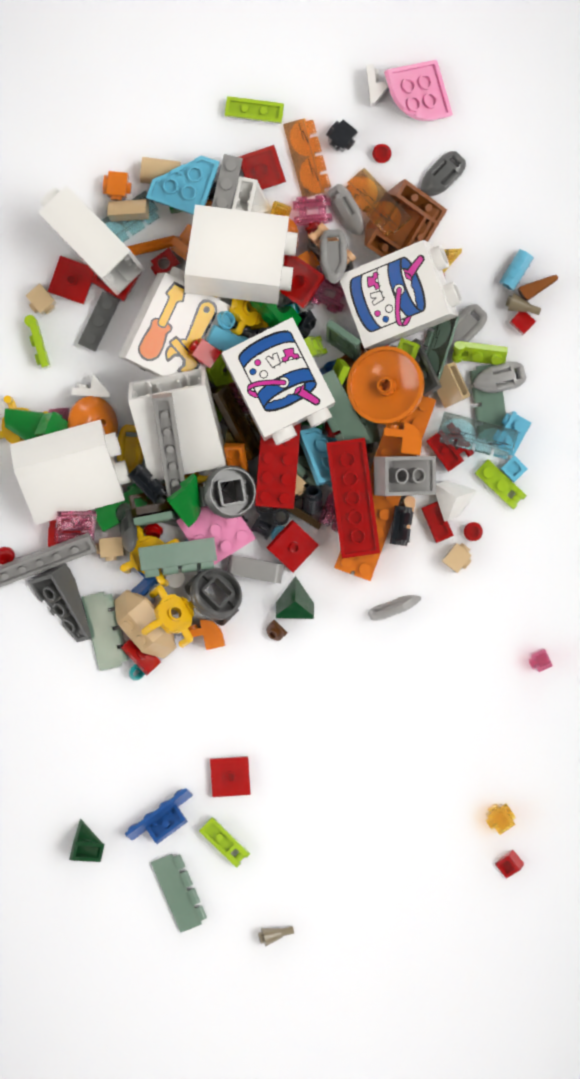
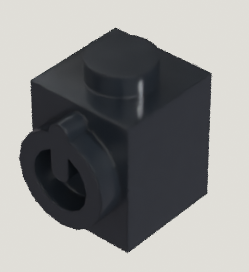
(341, 136)

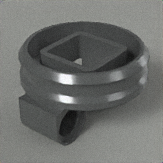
(245, 490)
(206, 604)

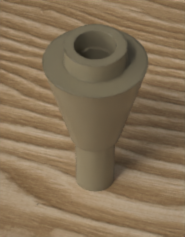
(518, 304)
(270, 935)

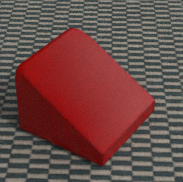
(522, 322)
(509, 864)

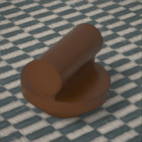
(275, 631)

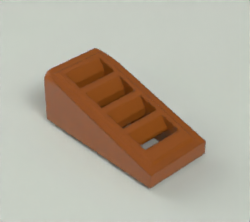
(532, 289)

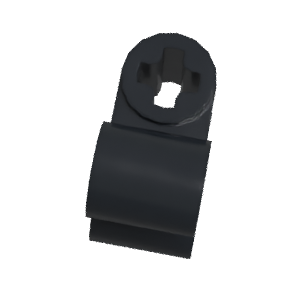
(267, 520)

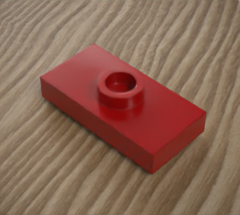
(439, 529)
(142, 660)

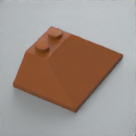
(425, 217)

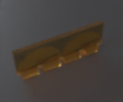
(303, 156)
(377, 203)

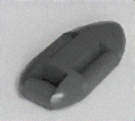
(443, 174)
(128, 531)

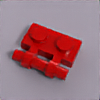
(447, 453)

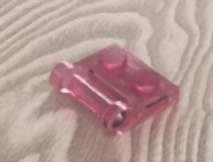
(74, 522)

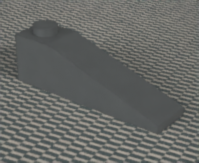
(61, 594)

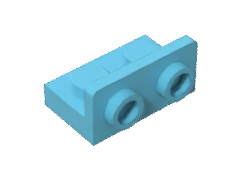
(517, 423)

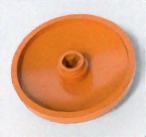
(385, 385)

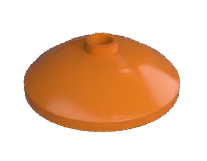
(93, 409)

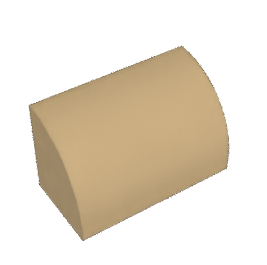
(155, 167)
(128, 210)
(453, 386)

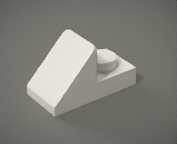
(375, 90)
(97, 389)

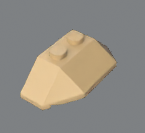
(135, 613)

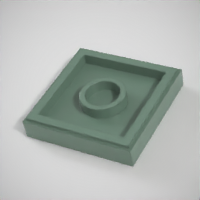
(343, 340)
(155, 518)

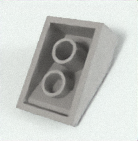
(404, 475)

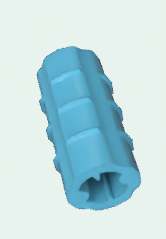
(516, 270)

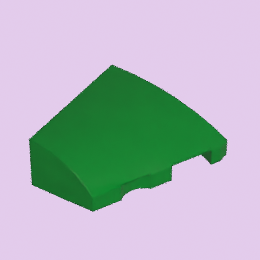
(22, 422)
(186, 500)

